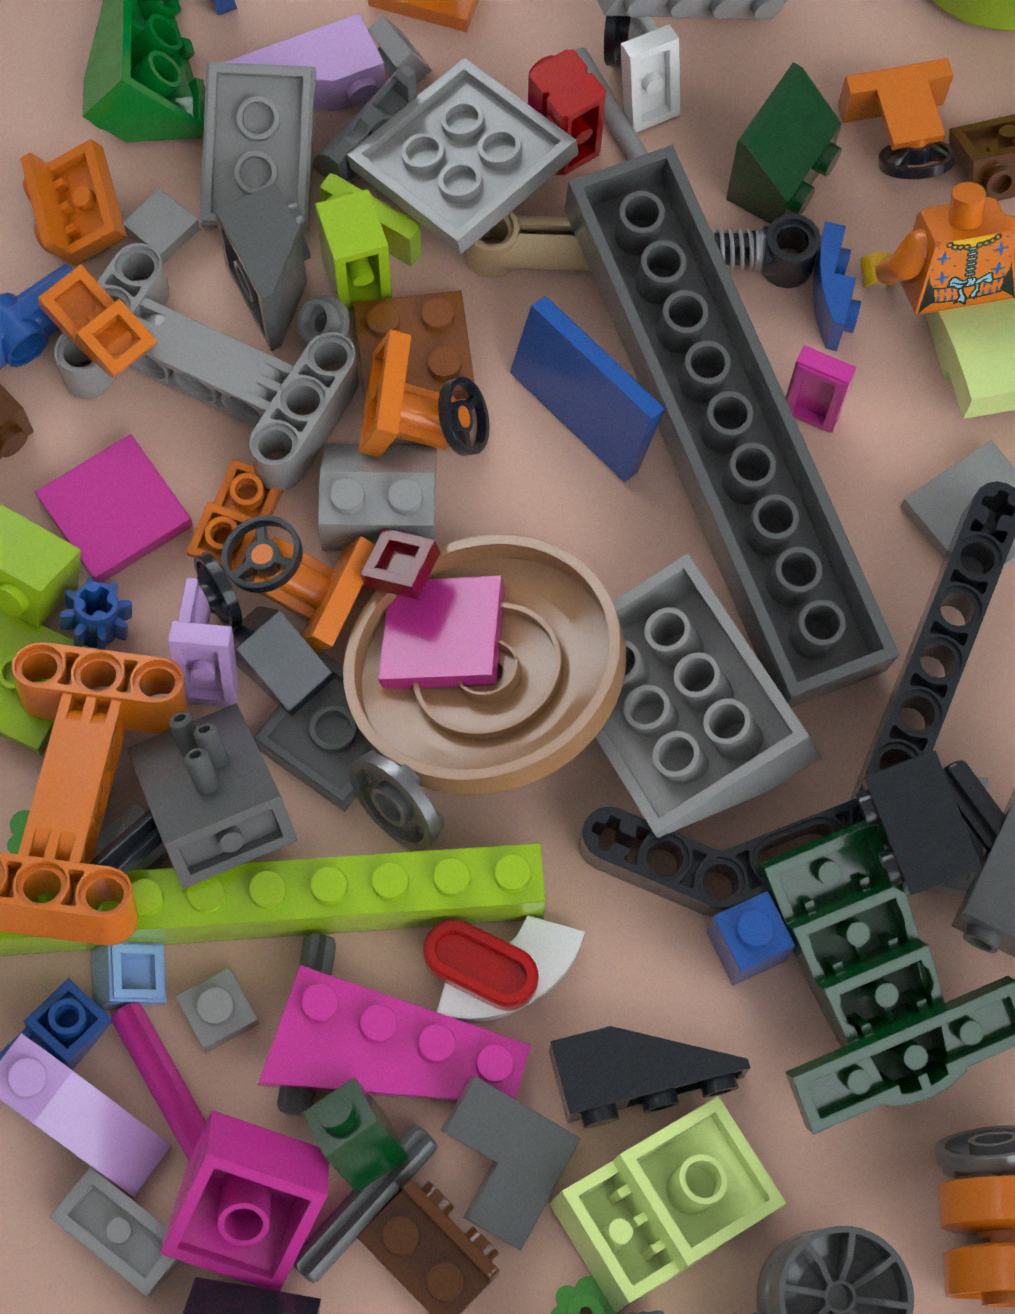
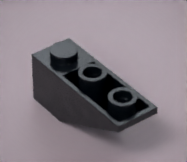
(627, 1068)

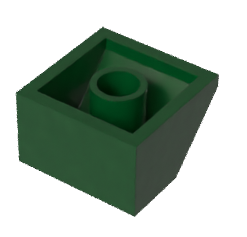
(785, 149)

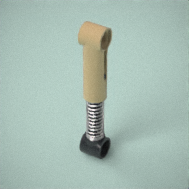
(551, 244)

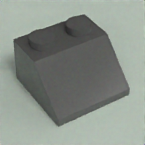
(266, 257)

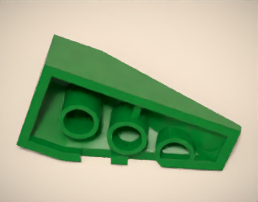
(141, 74)

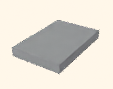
(257, 134)

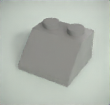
(373, 493)

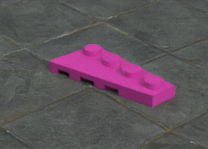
(389, 1045)

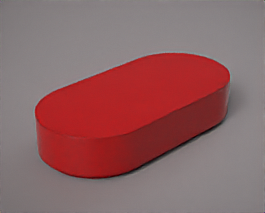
(480, 964)

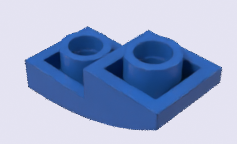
(832, 288)
(65, 1024)

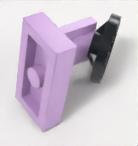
(203, 649)

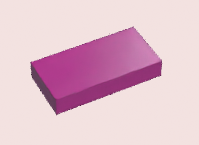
(819, 388)

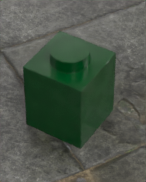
(355, 1135)

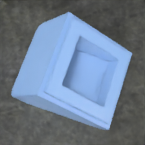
(128, 974)

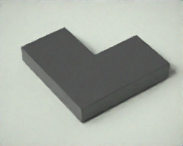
(525, 1155)

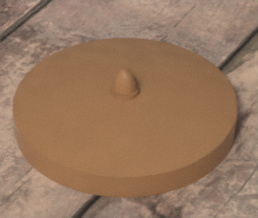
(554, 676)

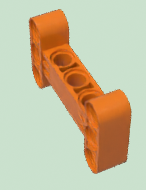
(77, 786)

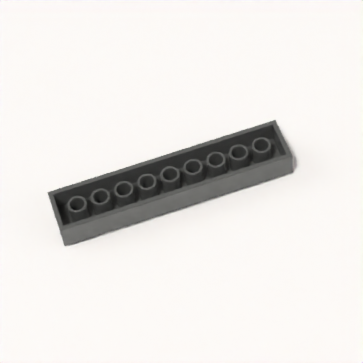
(729, 428)

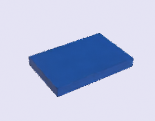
(586, 389)

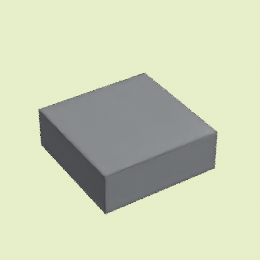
(161, 224)

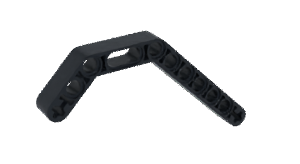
(892, 740)

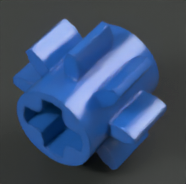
(96, 614)

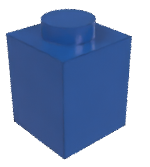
(750, 938)

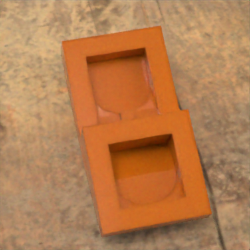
(96, 322)

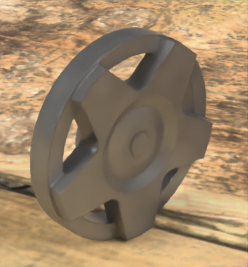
(396, 800)
(978, 1152)

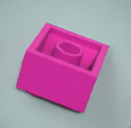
(246, 1202)

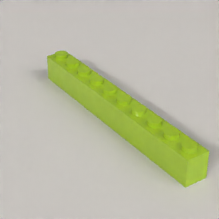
(325, 897)

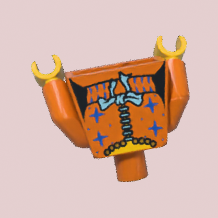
(952, 256)

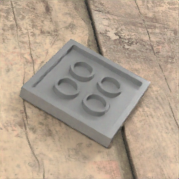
(462, 155)

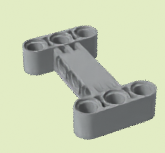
(225, 371)

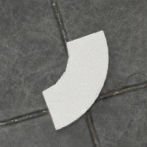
(551, 948)

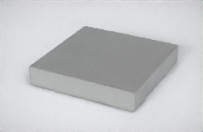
(942, 500)

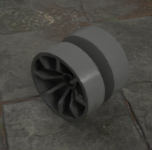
(835, 1274)

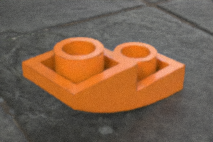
(237, 500)

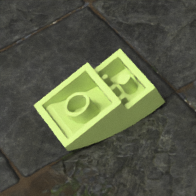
(978, 355)
(666, 1203)

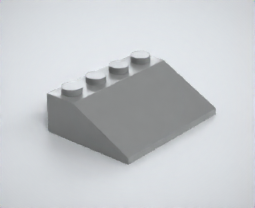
(695, 707)

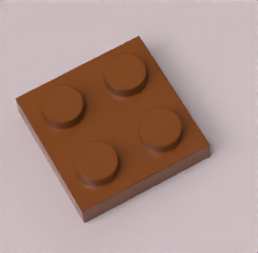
(437, 334)

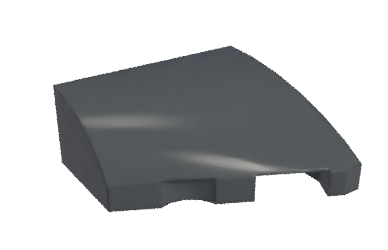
(383, 105)

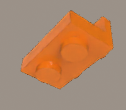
(74, 202)

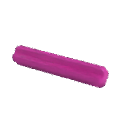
(160, 1075)

